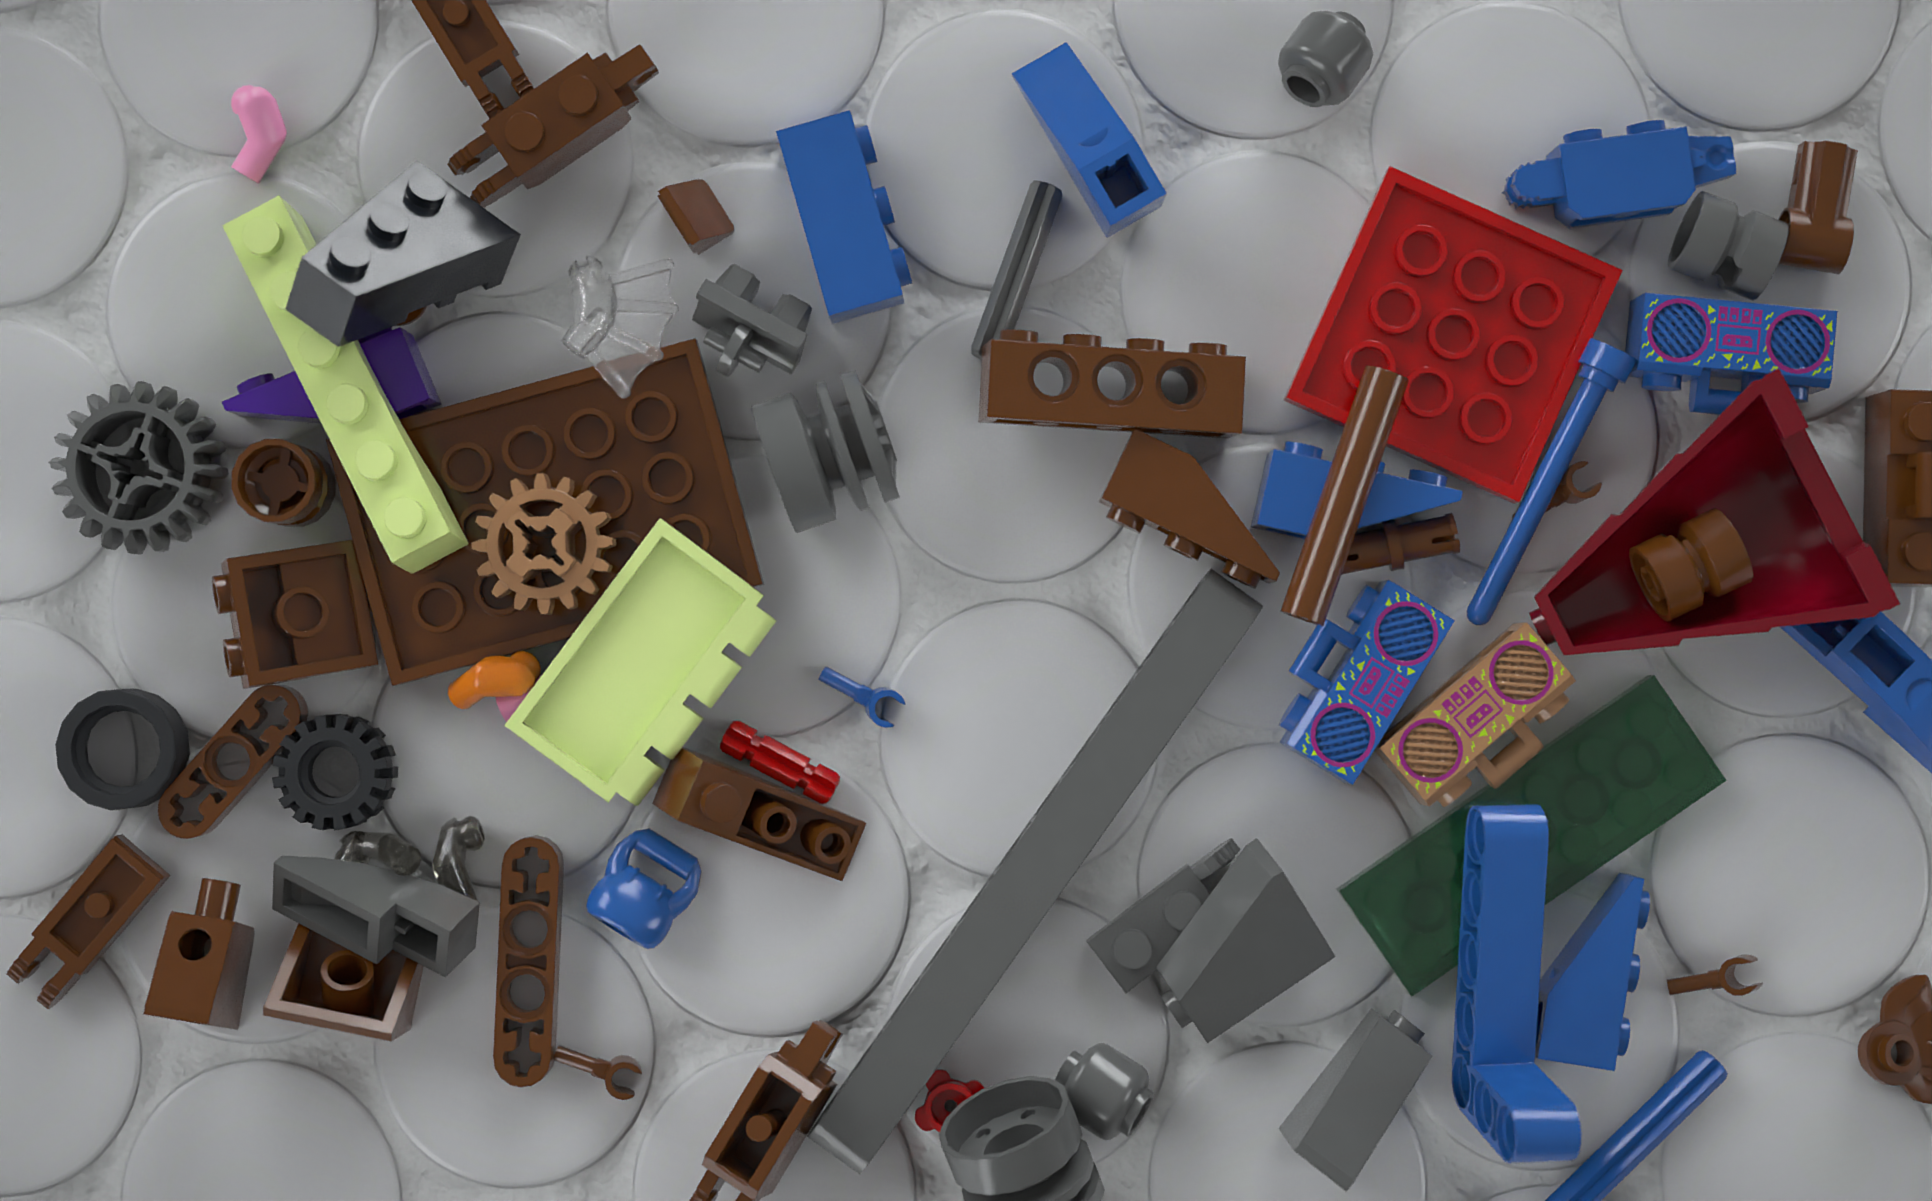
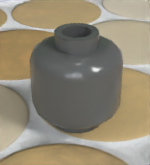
(1325, 58)
(1106, 1090)

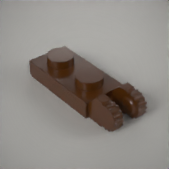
(474, 46)
(90, 916)

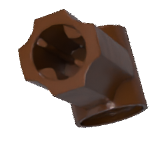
(1818, 207)

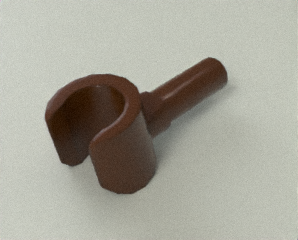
(1568, 493)
(1715, 979)
(600, 1068)

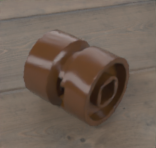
(283, 483)
(1699, 560)

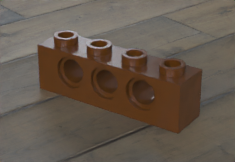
(1212, 378)

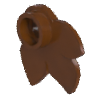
(1908, 1025)

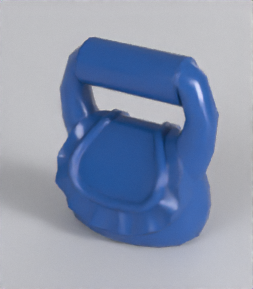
(637, 903)

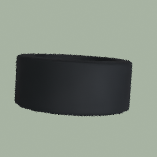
(73, 751)

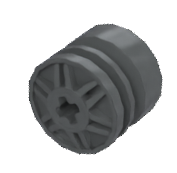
(826, 451)
(1020, 1145)

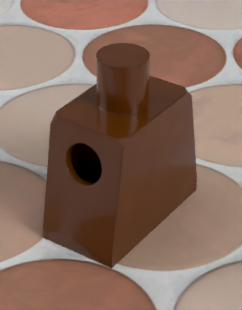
(200, 986)

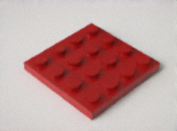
(1473, 318)

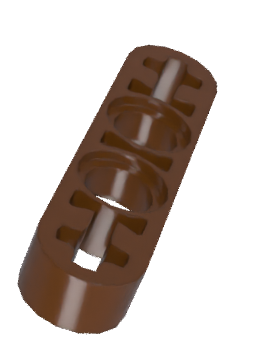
(519, 959)

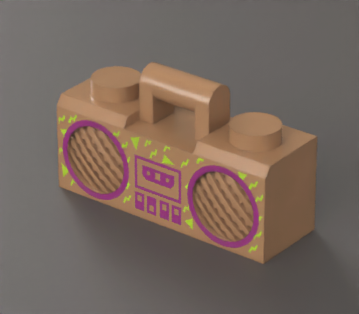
(1453, 726)

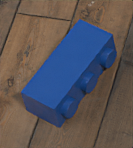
(844, 216)

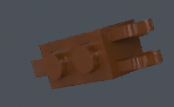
(556, 122)
(771, 1117)

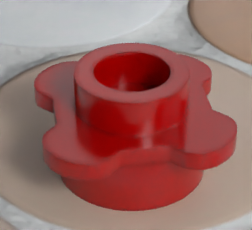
(940, 1089)

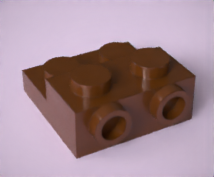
(295, 614)

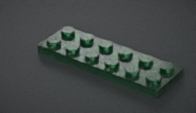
(1601, 794)

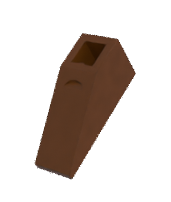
(1175, 496)
(758, 814)

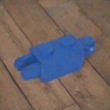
(1621, 176)

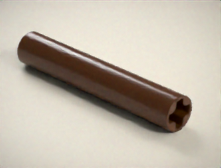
(1344, 495)

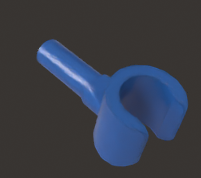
(860, 693)

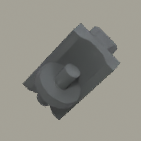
(746, 331)

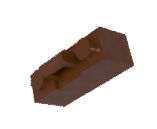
(1899, 484)

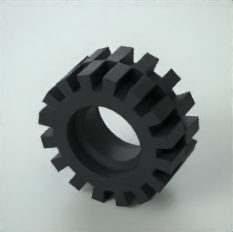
(297, 764)

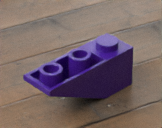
(393, 360)

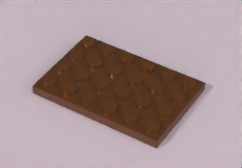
(638, 454)

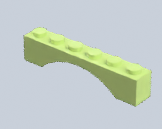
(358, 418)

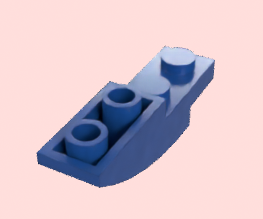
(1880, 669)

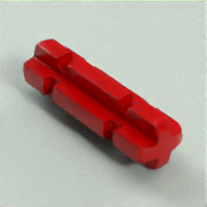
(779, 762)

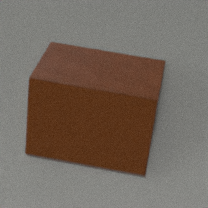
(342, 990)

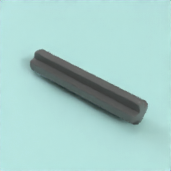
(1018, 263)

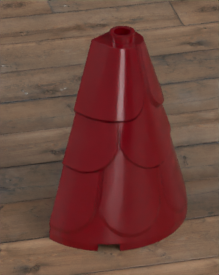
(1782, 503)

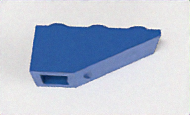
(1090, 140)
(1296, 477)
(1589, 982)

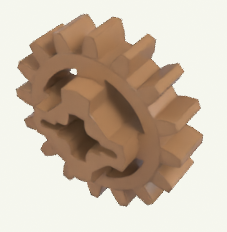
(523, 565)

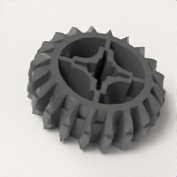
(130, 489)

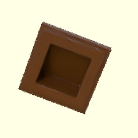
(696, 214)

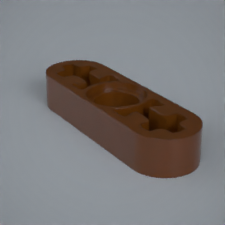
(214, 807)

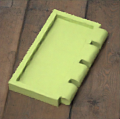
(637, 662)

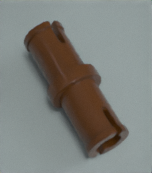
(1402, 543)

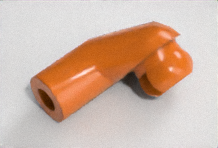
(495, 678)

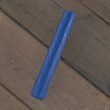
(1643, 1130)

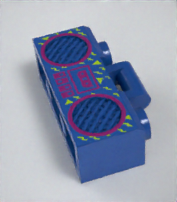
(1708, 338)
(1383, 660)

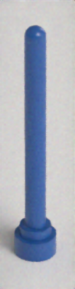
(1601, 372)

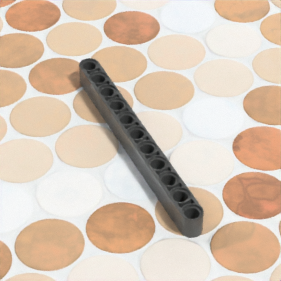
(1035, 871)

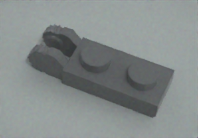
(1146, 930)

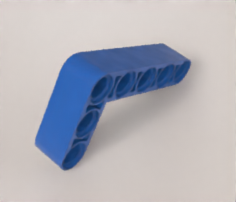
(1499, 990)

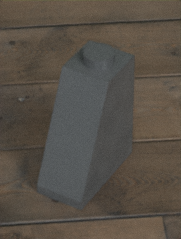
(1241, 947)
(1357, 1096)

